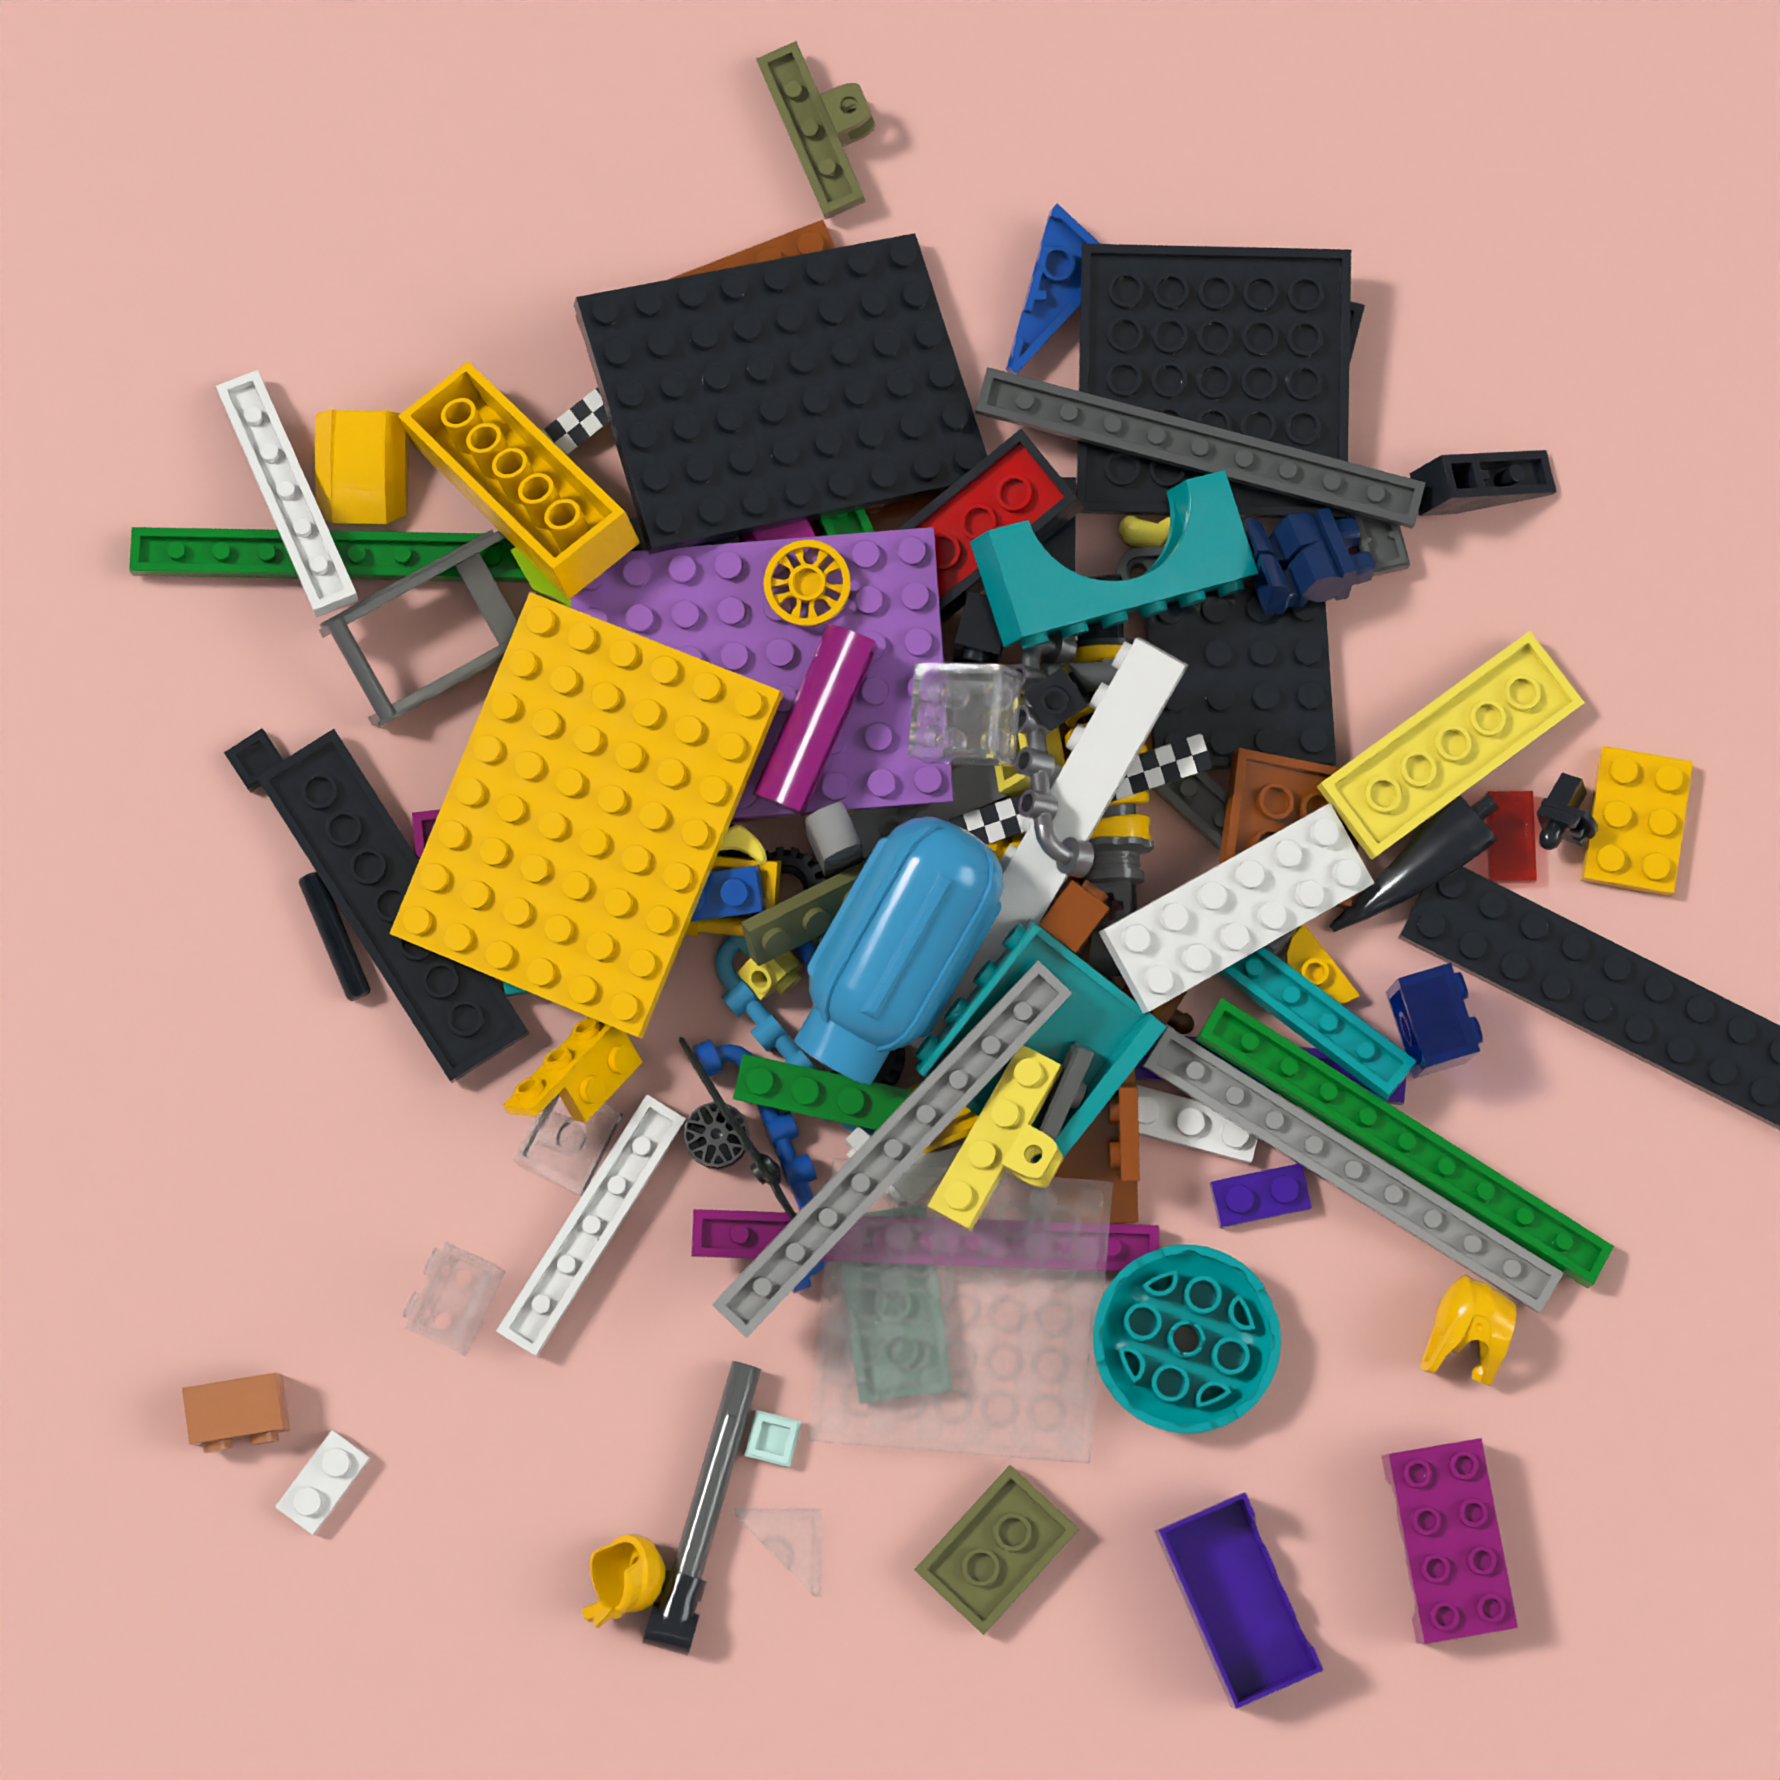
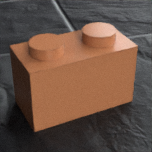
(235, 1411)

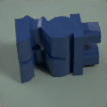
(1306, 559)

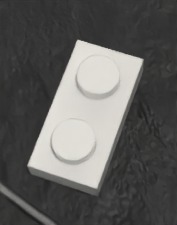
(323, 1482)

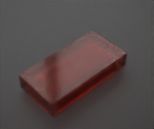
(1514, 854)

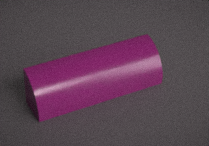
(816, 719)

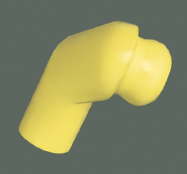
(1144, 533)

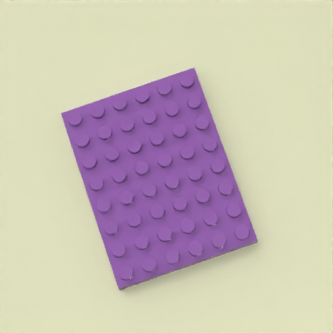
(717, 610)

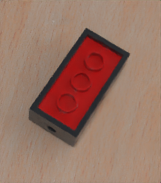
(1001, 490)

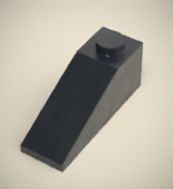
(1483, 480)

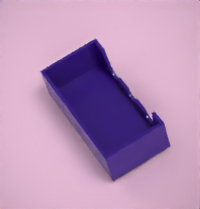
(1237, 1601)

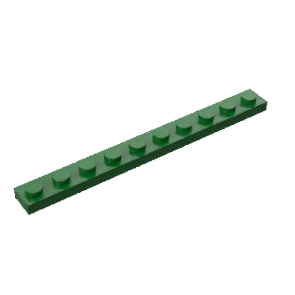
(264, 555)
(1404, 1143)

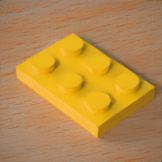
(1639, 820)

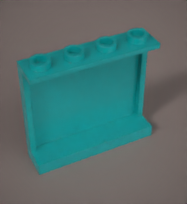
(1092, 1015)

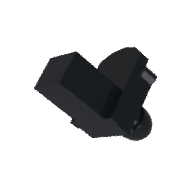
(1561, 814)

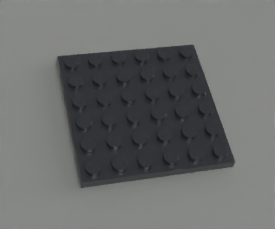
(1217, 340)

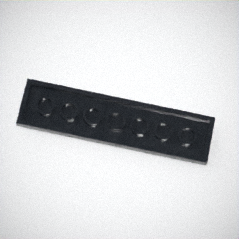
(368, 874)

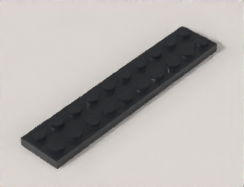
(1601, 989)

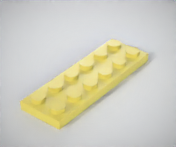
(1450, 745)

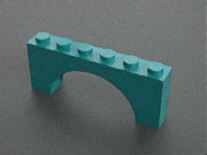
(1041, 597)

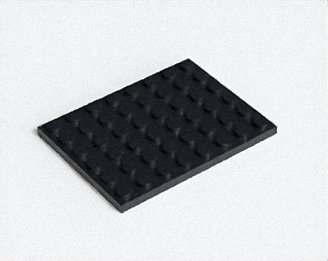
(780, 391)

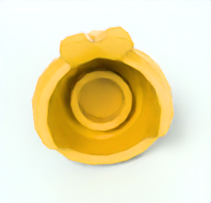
(624, 1577)

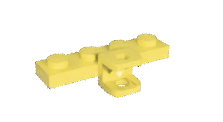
(1002, 1141)

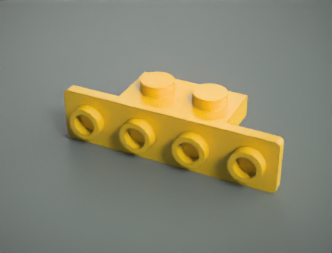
(581, 1071)

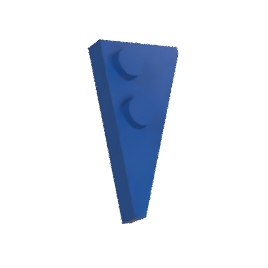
(1052, 287)

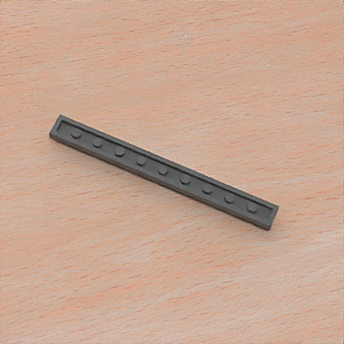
(1200, 447)

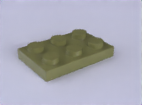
(996, 1549)

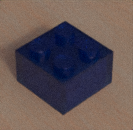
(1434, 1019)

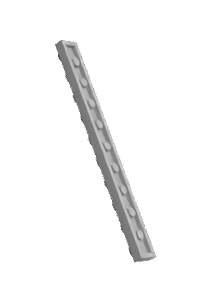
(891, 1149)
(1353, 1169)

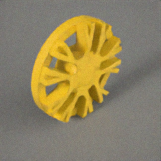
(807, 583)

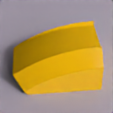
(361, 466)

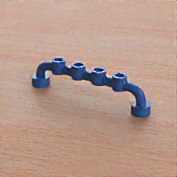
(780, 1132)

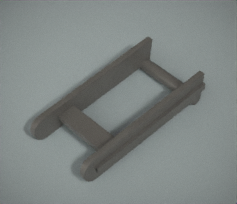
(487, 598)

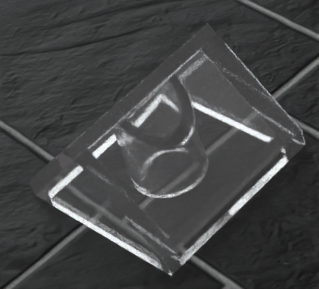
(565, 1148)

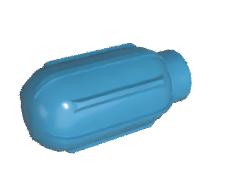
(899, 945)

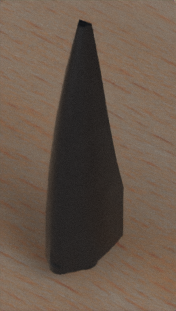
(1435, 852)

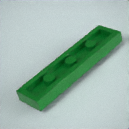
(816, 1092)

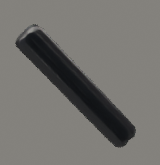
(334, 937)

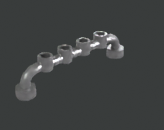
(1073, 855)

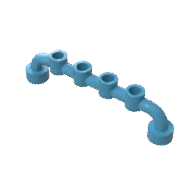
(742, 999)

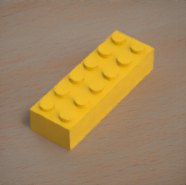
(519, 480)

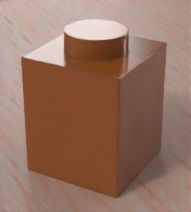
(1076, 915)

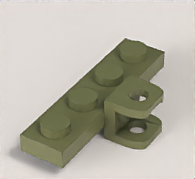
(819, 126)
(797, 918)

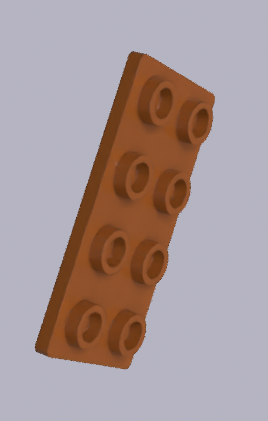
(1111, 1152)

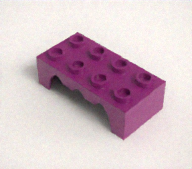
(1451, 1541)

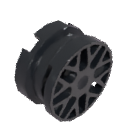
(712, 1139)

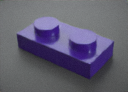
(1260, 1195)

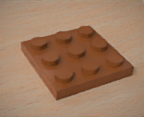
(1269, 795)

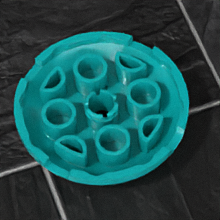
(1233, 1329)

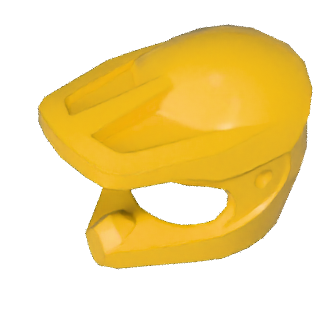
(1469, 1313)

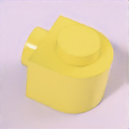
(772, 976)

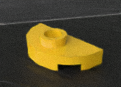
(1315, 964)

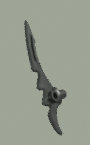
(764, 1166)

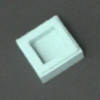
(772, 1438)

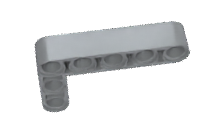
(847, 840)

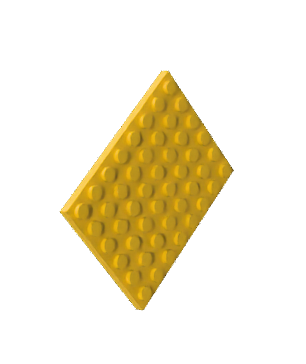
(586, 814)

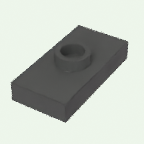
(1384, 544)
(1067, 1090)

